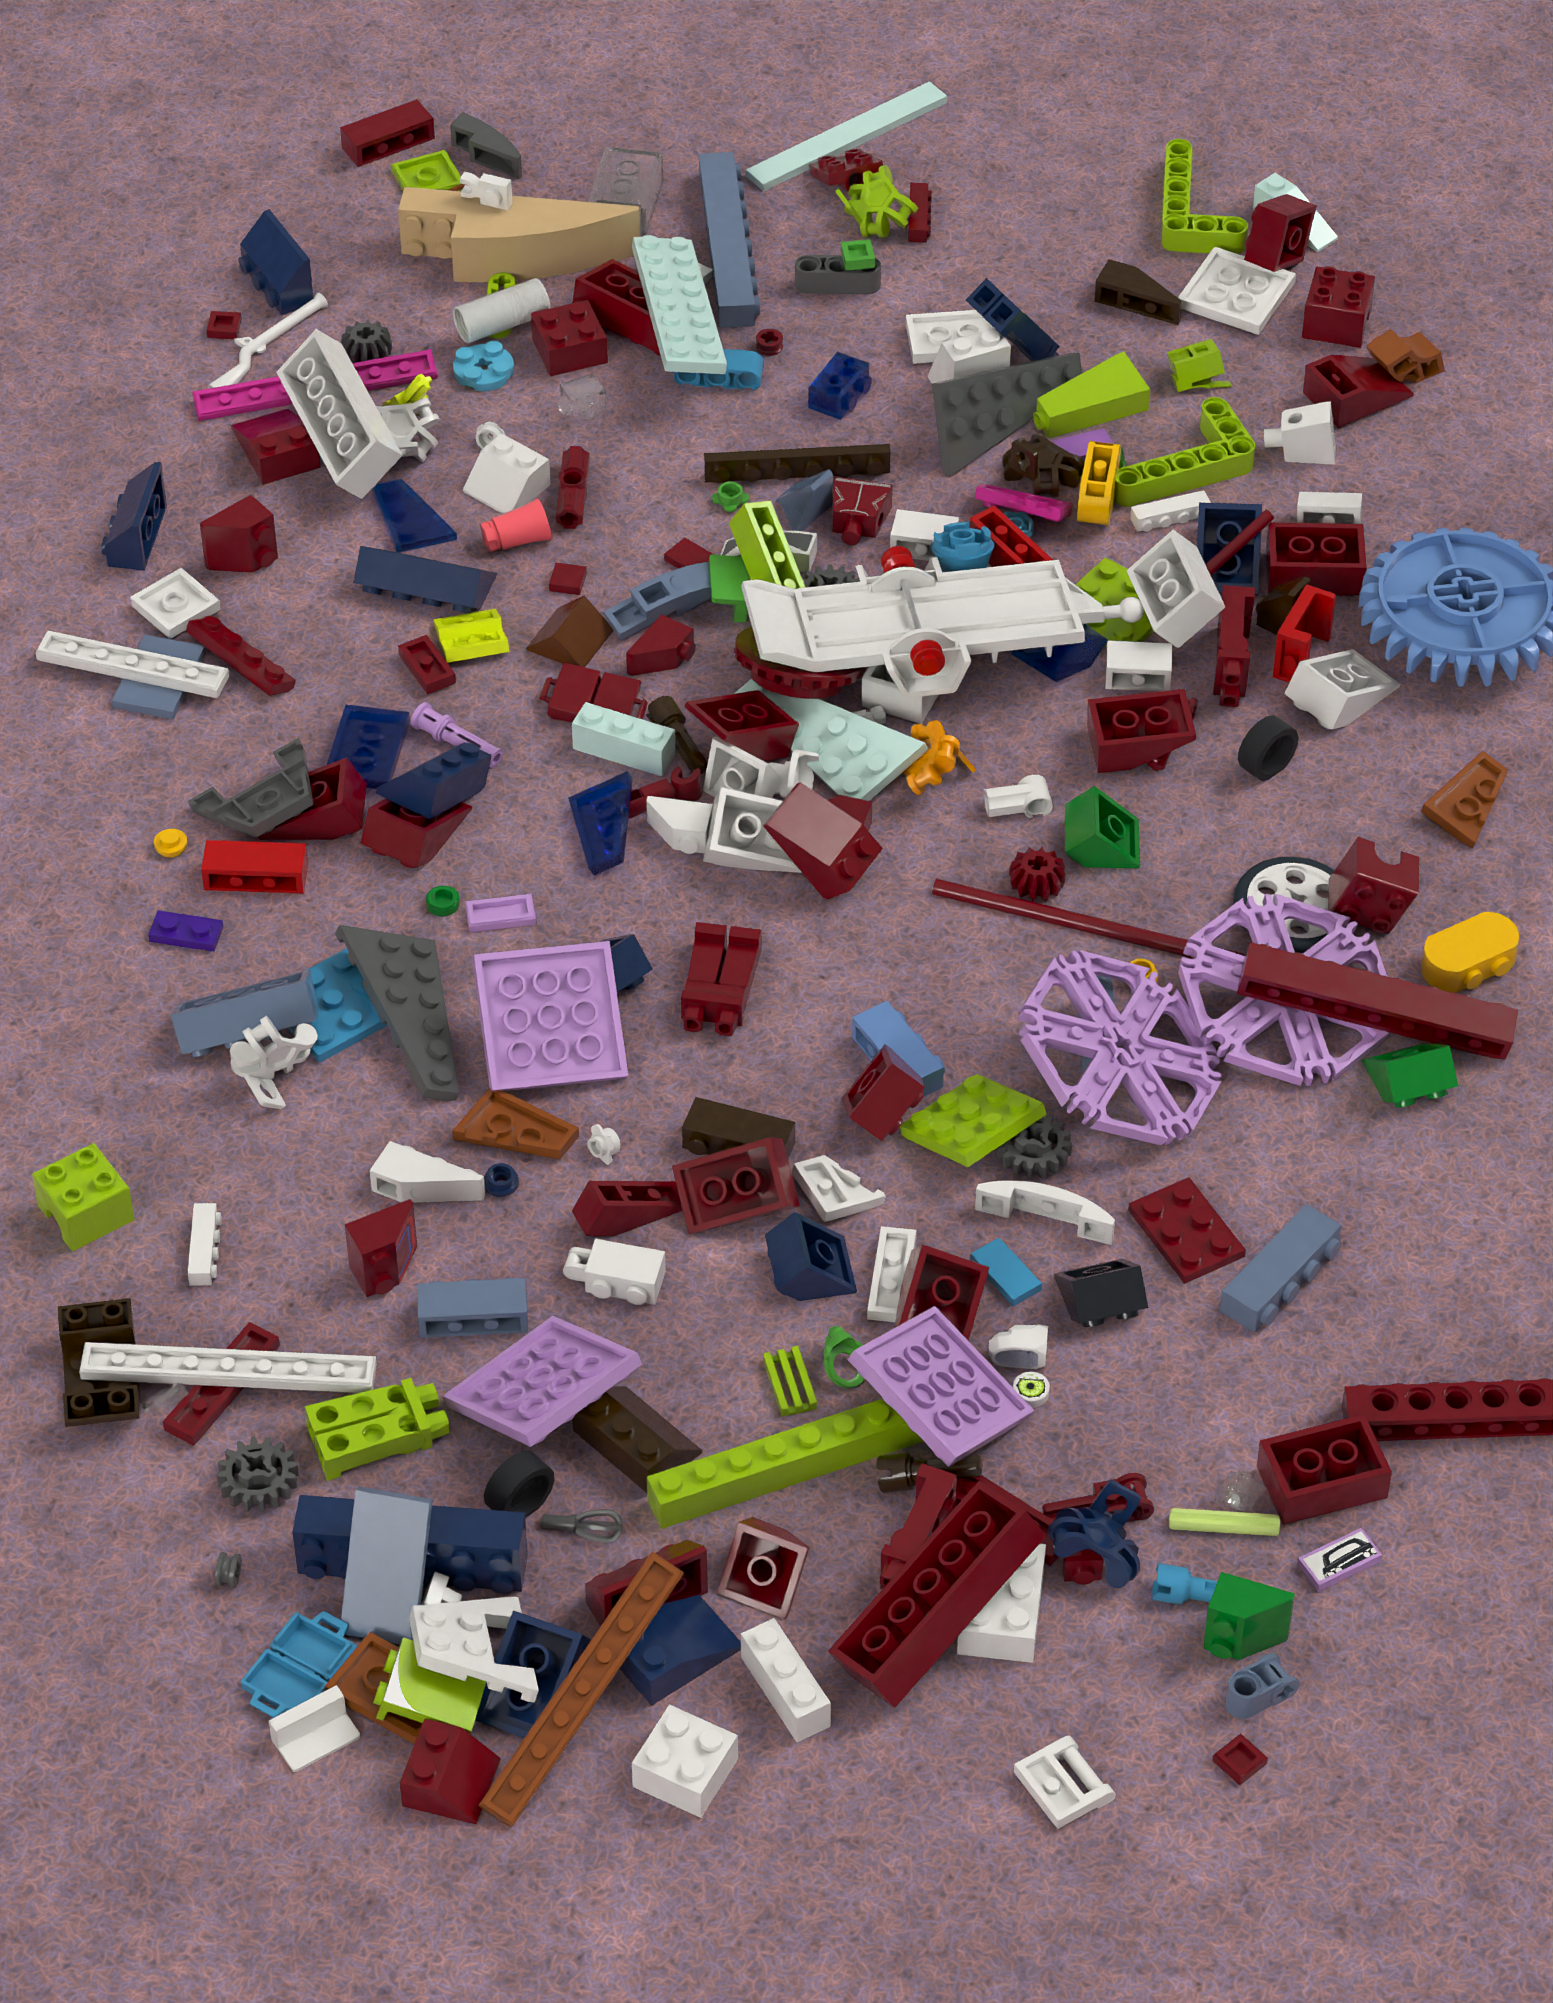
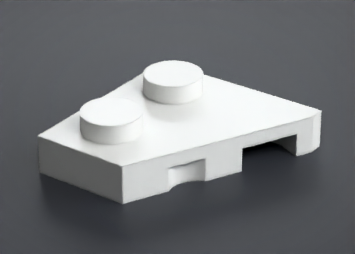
(833, 1189)

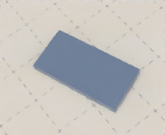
(385, 1563)

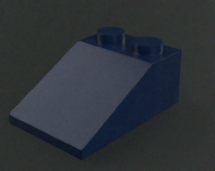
(1220, 525)
(531, 1645)
(678, 1647)

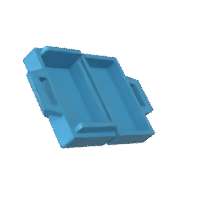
(298, 1664)

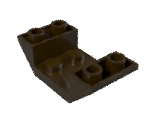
(96, 1400)

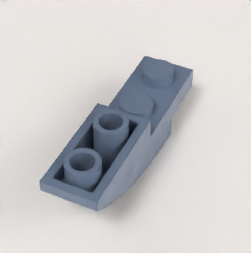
(667, 593)

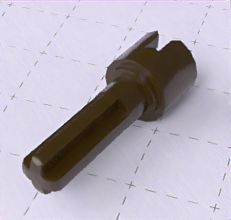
(668, 714)
(905, 1468)

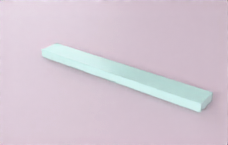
(846, 135)

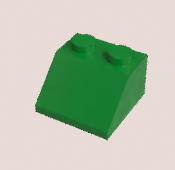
(1101, 832)
(1412, 1073)
(1246, 1617)

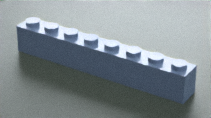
(727, 240)

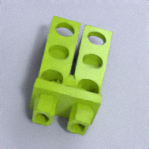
(374, 1425)

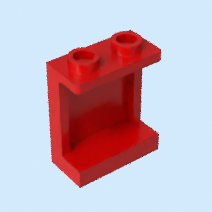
(1308, 618)

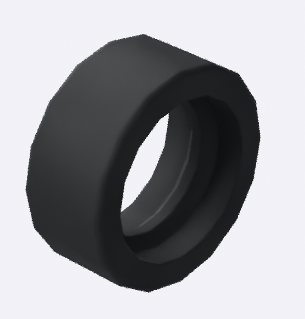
(1268, 747)
(519, 1484)

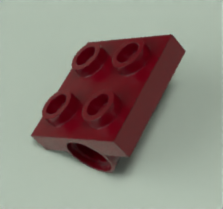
(838, 170)

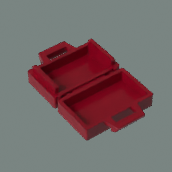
(579, 685)

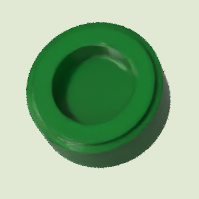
(442, 900)

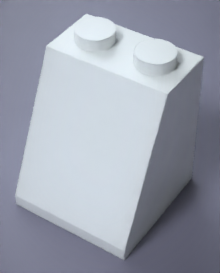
(970, 356)

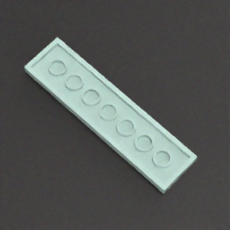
(678, 305)

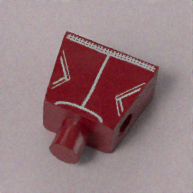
(859, 508)

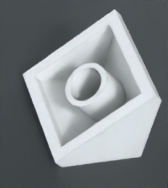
(738, 771)

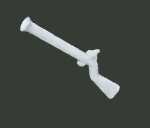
(251, 346)

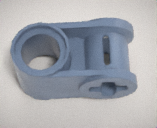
(1263, 1684)

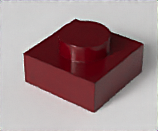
(1083, 1567)

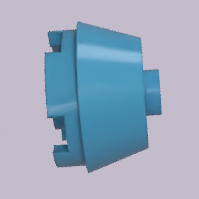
(962, 547)

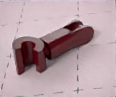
(680, 788)

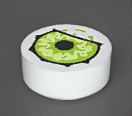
(1032, 1388)

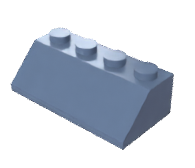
(224, 1015)

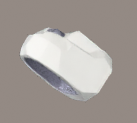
(1020, 1347)

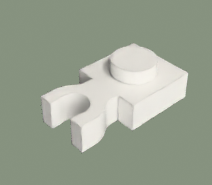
(490, 189)

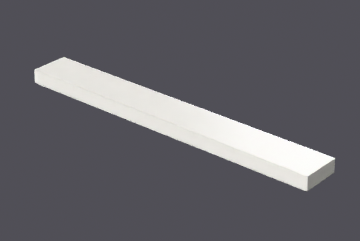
(228, 1367)

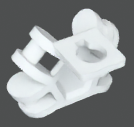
(405, 425)
(259, 1062)

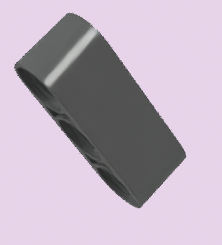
(828, 276)

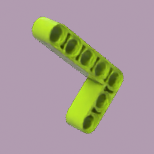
(1192, 231)
(1225, 457)

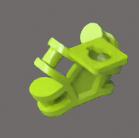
(876, 197)

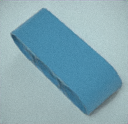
(742, 370)

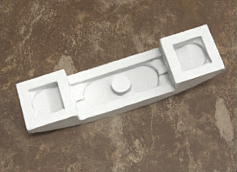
(1049, 1201)

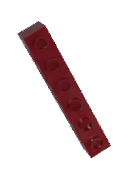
(1453, 1409)

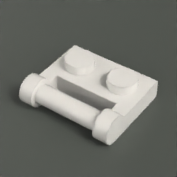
(1054, 1787)

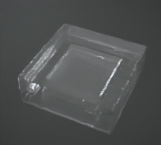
(164, 1399)

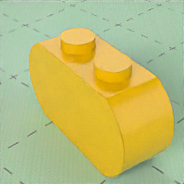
(1098, 483)
(1470, 952)

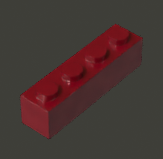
(922, 197)

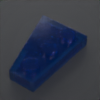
(409, 518)
(602, 821)

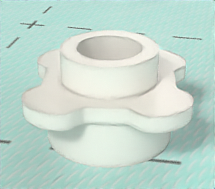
(603, 1143)

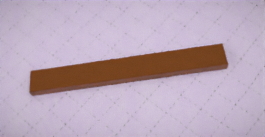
(581, 1690)

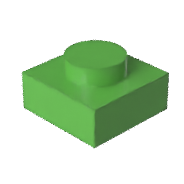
(857, 255)

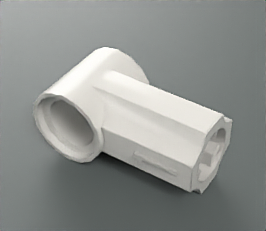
(1028, 797)

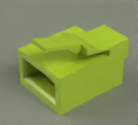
(1195, 364)

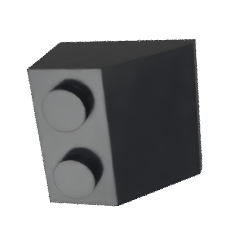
(1103, 1291)

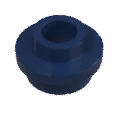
(501, 1172)

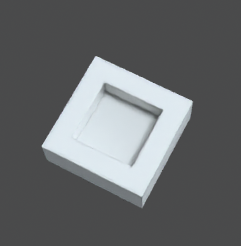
(438, 1592)

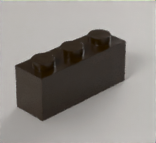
(719, 1127)

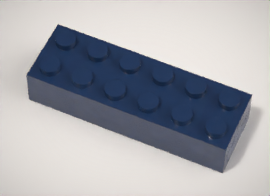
(463, 1543)

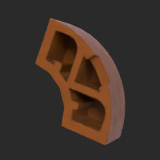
(1406, 357)

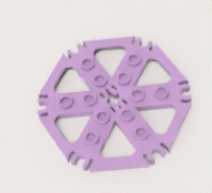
(1252, 1015)
(1135, 1064)

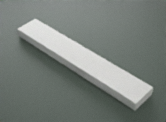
(132, 664)

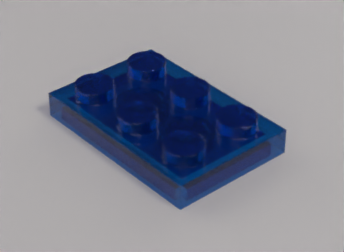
(370, 741)

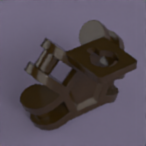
(1038, 456)

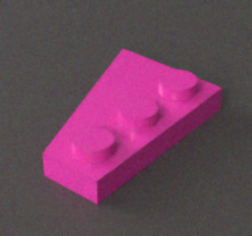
(1046, 507)

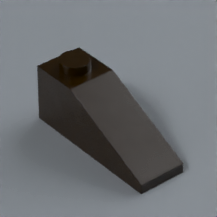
(1136, 292)

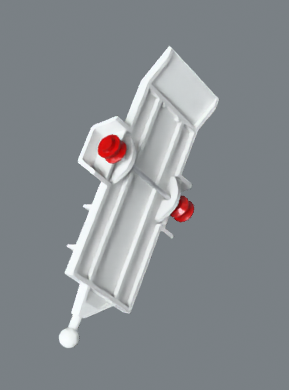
(923, 620)

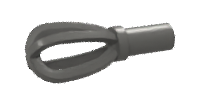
(576, 1524)

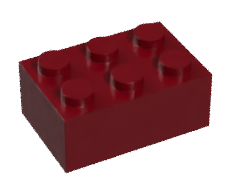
(1320, 551)
(1323, 1469)

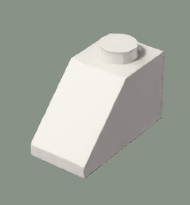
(680, 822)

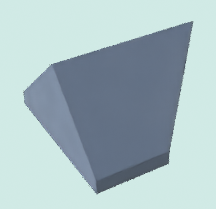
(807, 500)

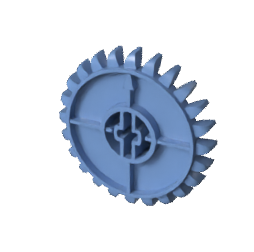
(1460, 603)

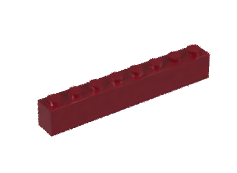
(1377, 1001)

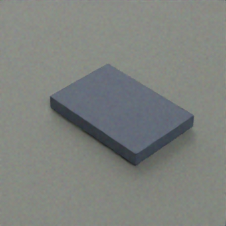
(151, 698)

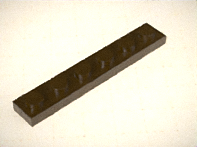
(796, 463)

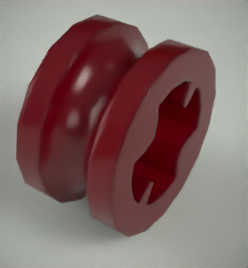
(769, 349)

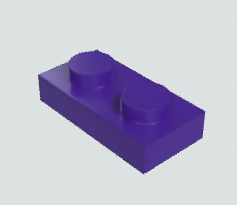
(185, 930)

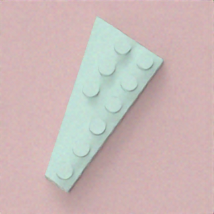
(853, 752)

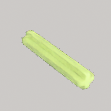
(1224, 1522)

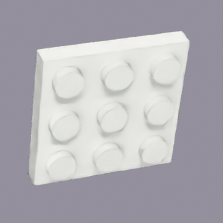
(1236, 291)

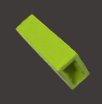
(1094, 397)

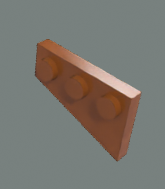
(1467, 799)
(515, 1125)

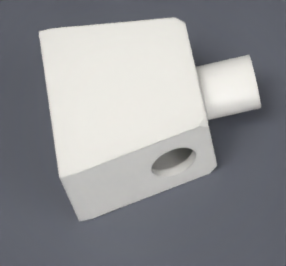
(1305, 434)

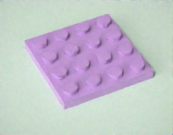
(549, 1016)
(542, 1380)
(940, 1385)

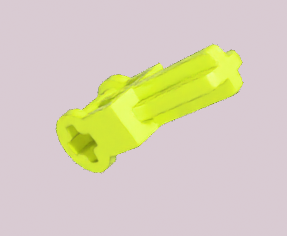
(414, 392)

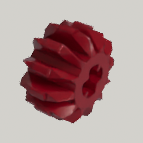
(1037, 873)

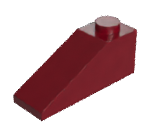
(621, 1206)

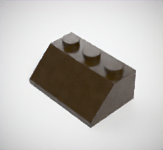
(633, 1435)

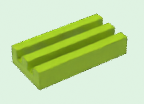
(783, 1359)

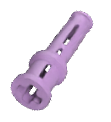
(445, 729)

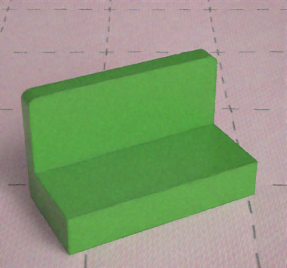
(725, 583)

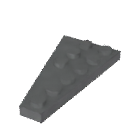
(992, 404)
(408, 995)

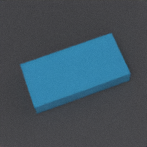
(1007, 1272)

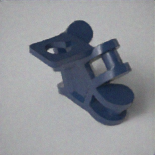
(1100, 1532)

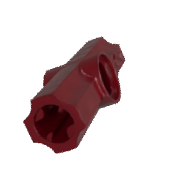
(572, 487)

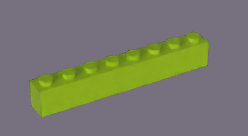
(777, 1462)

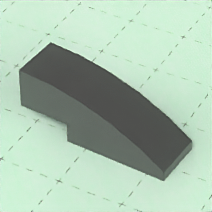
(485, 145)

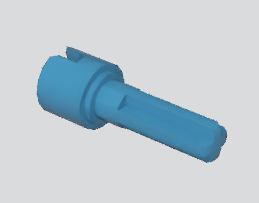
(1177, 1585)

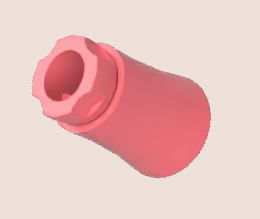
(517, 527)

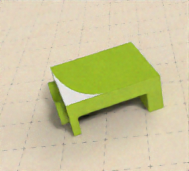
(426, 1693)

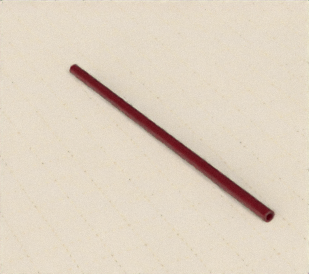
(1061, 917)

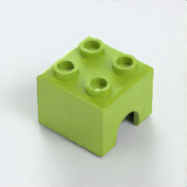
(83, 1196)

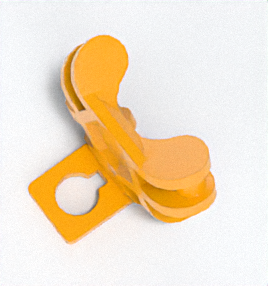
(936, 760)

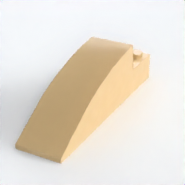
(526, 241)

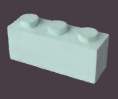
(623, 739)

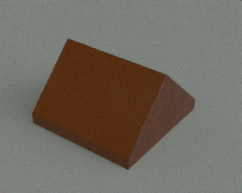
(572, 634)

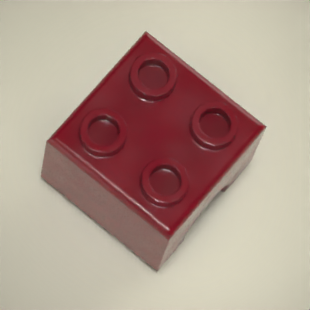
(1338, 306)
(1373, 890)

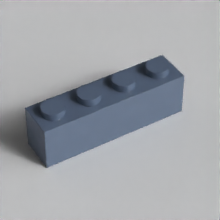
(1281, 1268)

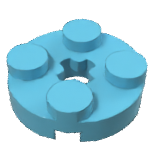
(493, 355)

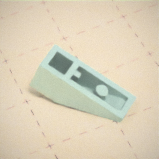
(1274, 186)

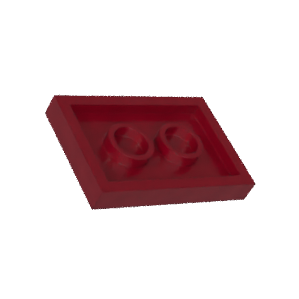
(1186, 1230)

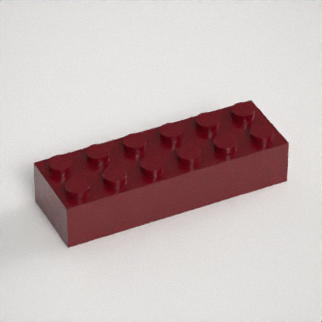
(937, 1593)

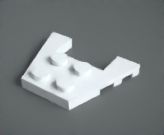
(457, 1643)

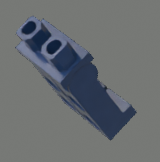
(1012, 322)

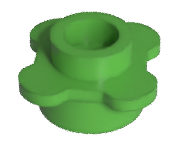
(730, 496)

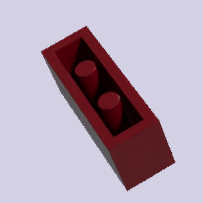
(387, 133)

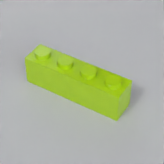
(764, 545)

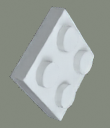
(175, 602)

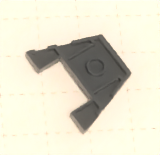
(266, 802)

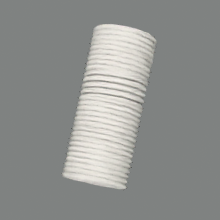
(497, 310)

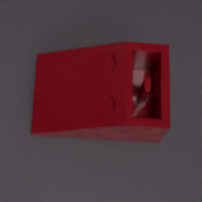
(1353, 386)

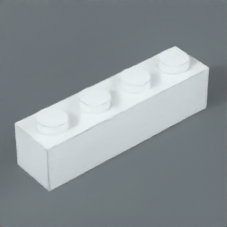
(1167, 511)
(202, 1244)

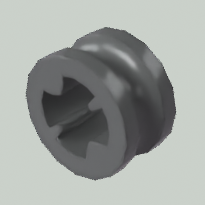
(228, 1569)

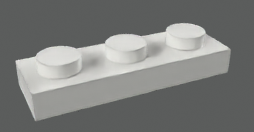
(889, 1270)

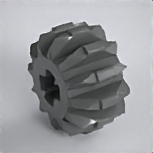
(366, 341)

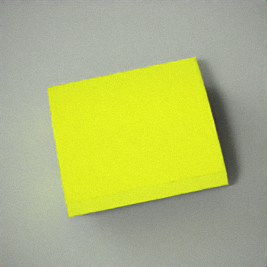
(471, 635)

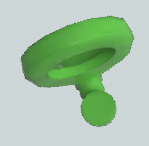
(835, 1343)

